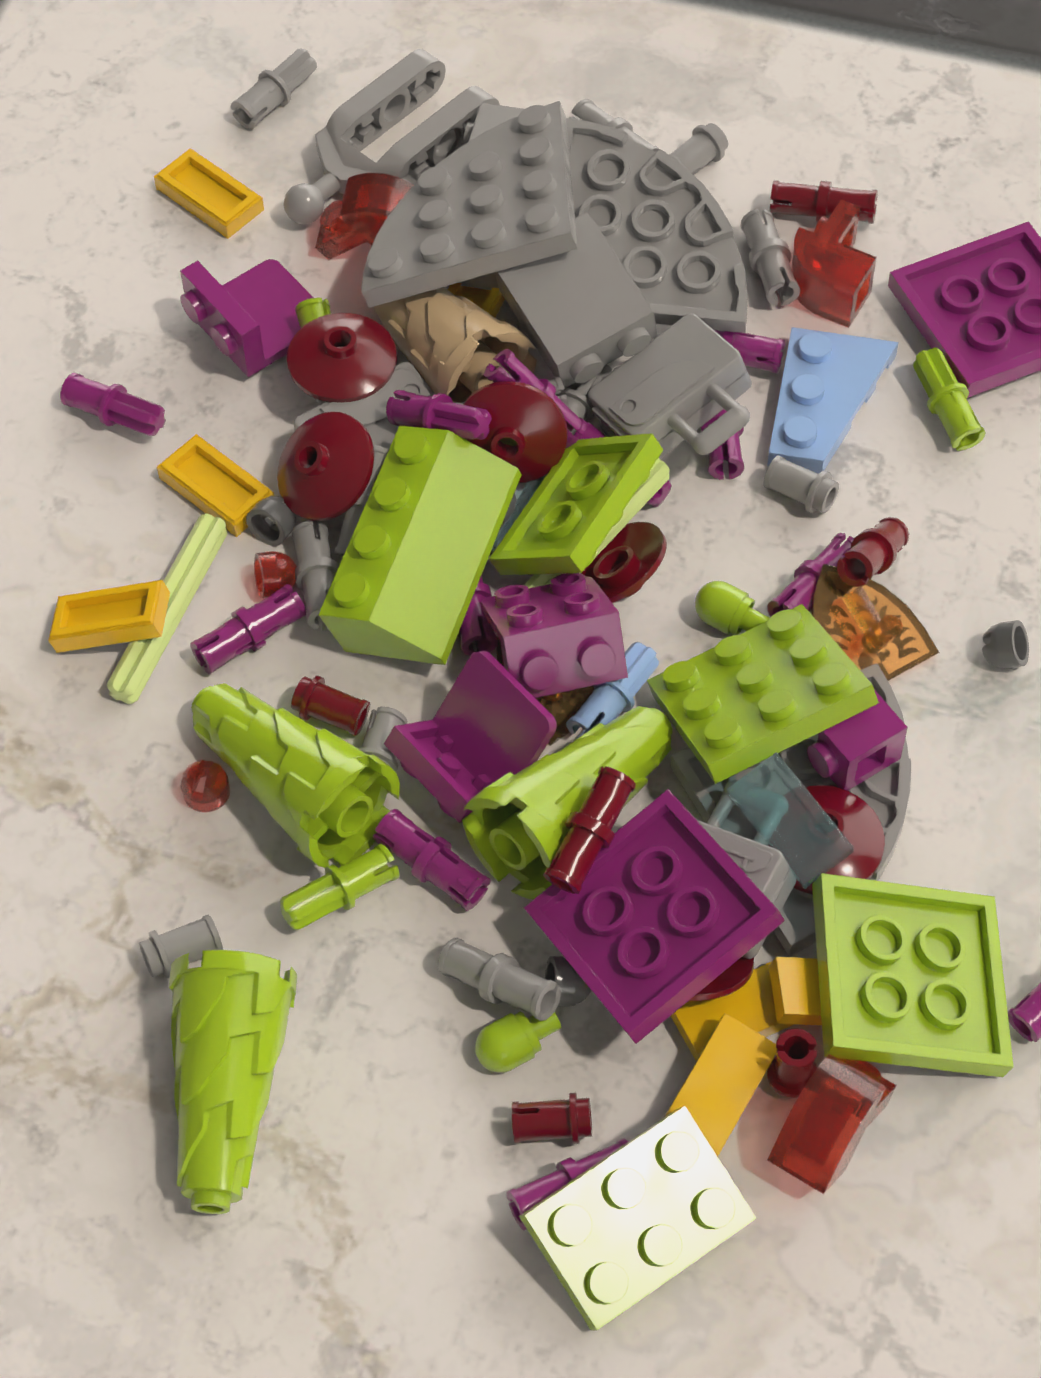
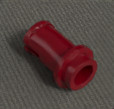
(329, 705)
(793, 1062)
(552, 1119)

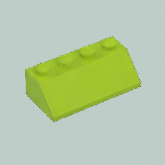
(419, 547)

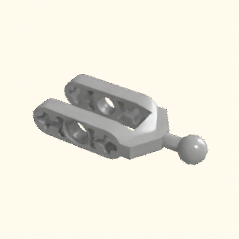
(371, 115)

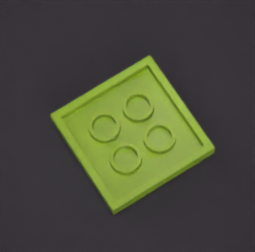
(761, 692)
(911, 976)

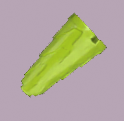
(305, 777)
(524, 815)
(225, 1048)

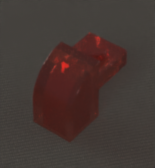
(360, 214)
(829, 270)
(830, 1120)

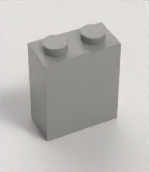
(579, 306)

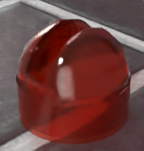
(272, 572)
(216, 786)

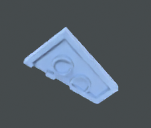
(822, 391)

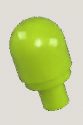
(727, 608)
(512, 1040)

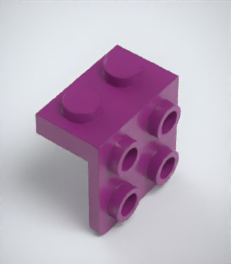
(248, 316)
(558, 634)
(475, 737)

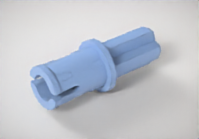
(615, 696)

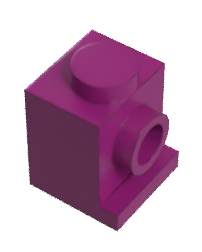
(859, 746)

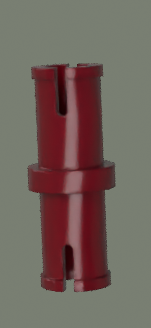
(820, 200)
(873, 551)
(589, 830)

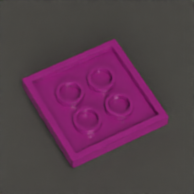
(979, 306)
(656, 916)

